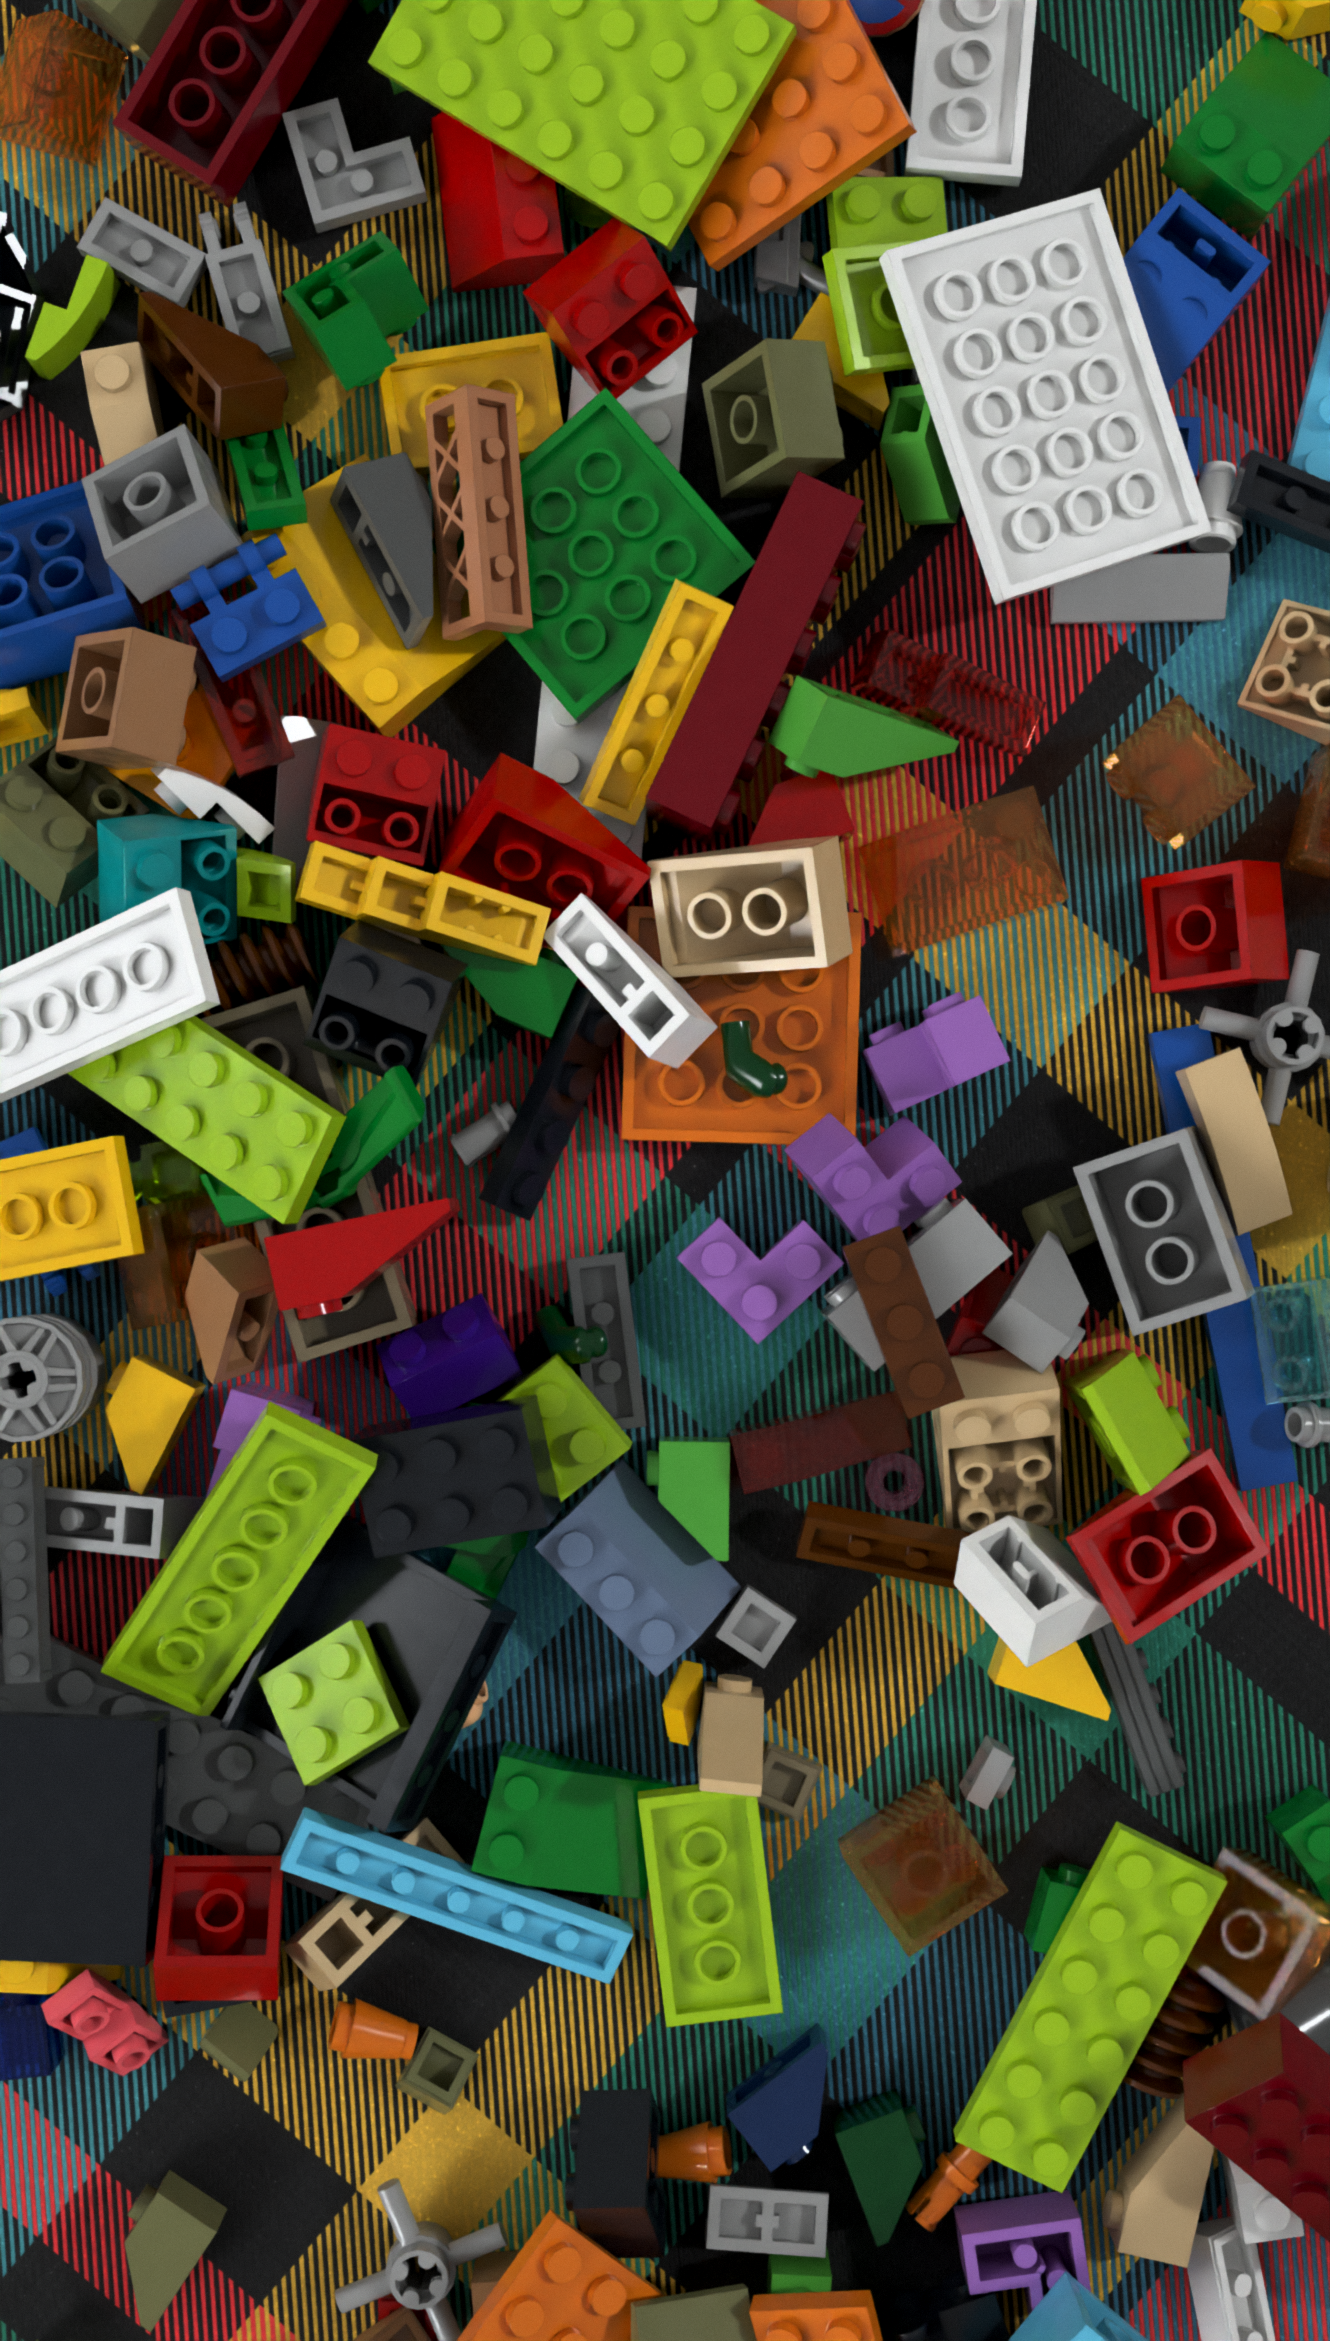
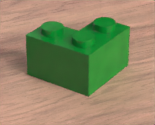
(354, 306)

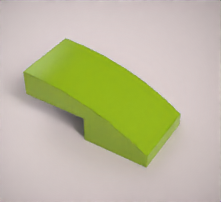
(66, 332)
(265, 886)

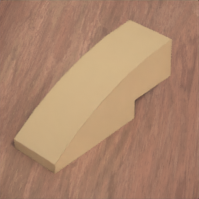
(1236, 1140)

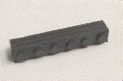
(24, 1571)
(1137, 1711)

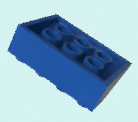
(54, 585)

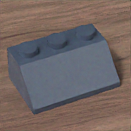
(638, 1568)

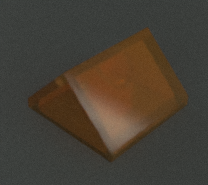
(58, 87)

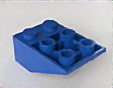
(1189, 281)

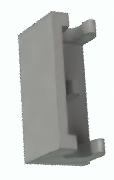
(766, 2220)

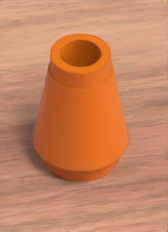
(370, 2032)
(696, 2153)

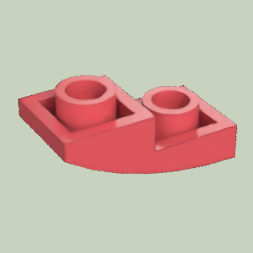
(108, 2022)

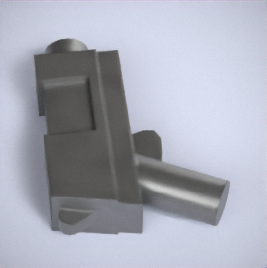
(785, 262)

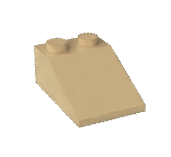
(752, 908)

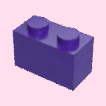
(449, 1359)

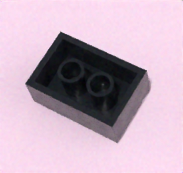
(458, 1476)

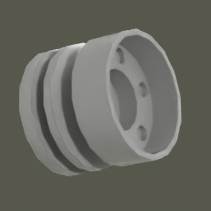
(66, 1369)

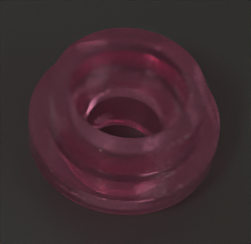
(900, 1499)

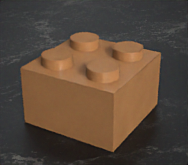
(126, 699)

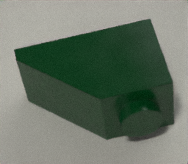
(881, 2156)

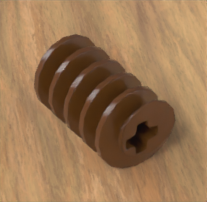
(261, 966)
(1175, 2036)

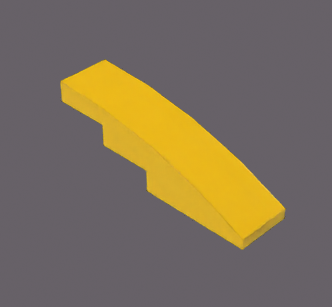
(423, 904)

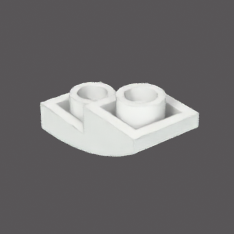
(190, 790)

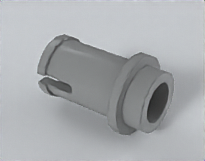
(485, 1133)
(1307, 1424)

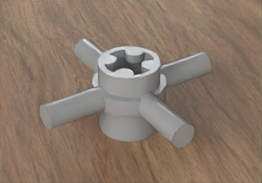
(1270, 1050)
(432, 2246)

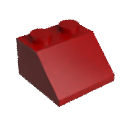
(1215, 927)
(219, 1928)

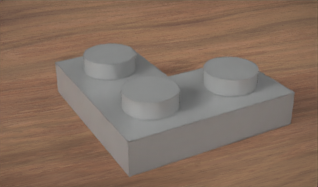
(344, 183)

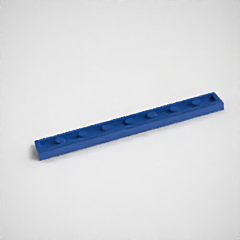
(1254, 1431)

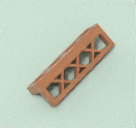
(485, 508)

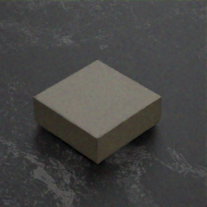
(787, 1781)

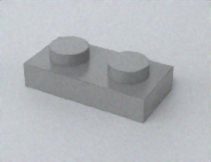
(143, 253)

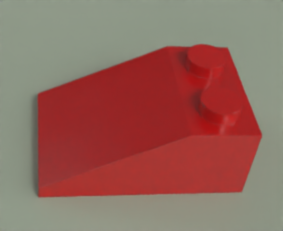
(539, 844)
(341, 1258)
(1167, 1546)

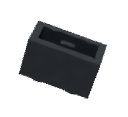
(384, 1001)

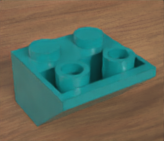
(161, 852)

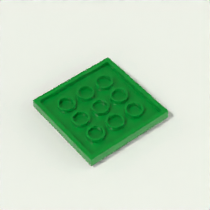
(603, 549)

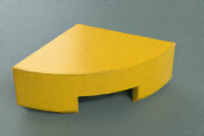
(683, 1702)

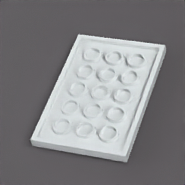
(1045, 394)

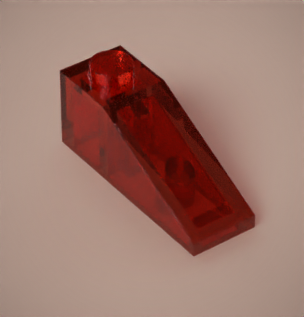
(238, 707)
(818, 1441)

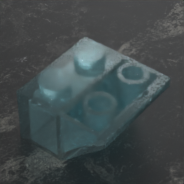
(1293, 1338)

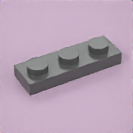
(603, 1299)

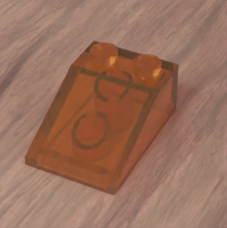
(964, 872)

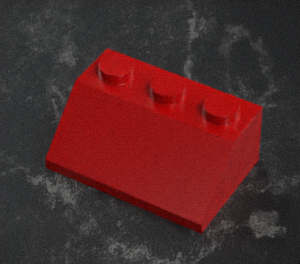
(495, 211)

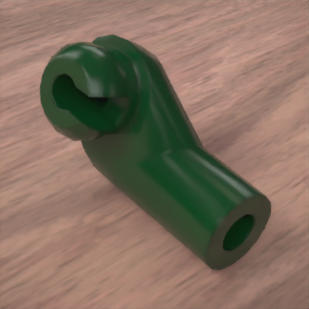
(748, 1068)
(570, 1342)

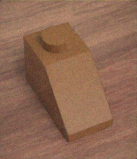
(231, 1308)

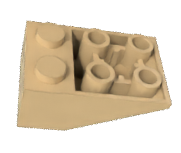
(1293, 672)
(1000, 1443)

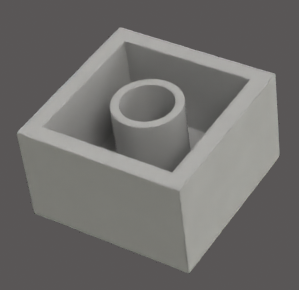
(161, 513)

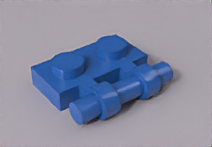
(257, 623)

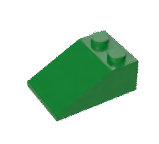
(1253, 135)
(564, 1824)

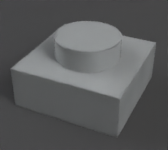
(755, 1626)
(988, 1773)

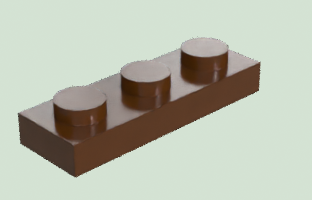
(903, 1322)
(879, 1544)

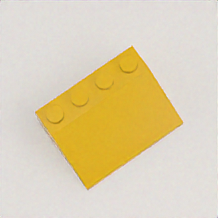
(360, 640)

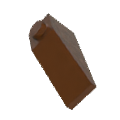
(212, 369)

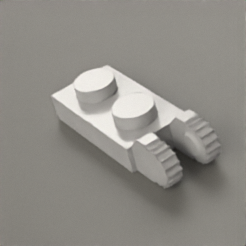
(246, 286)

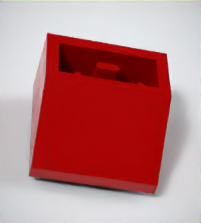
(611, 309)
(374, 794)

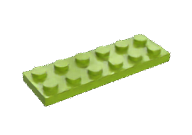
(222, 1112)
(239, 1560)
(1089, 2007)

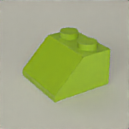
(1129, 1420)

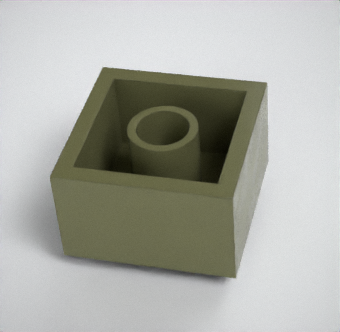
(773, 418)

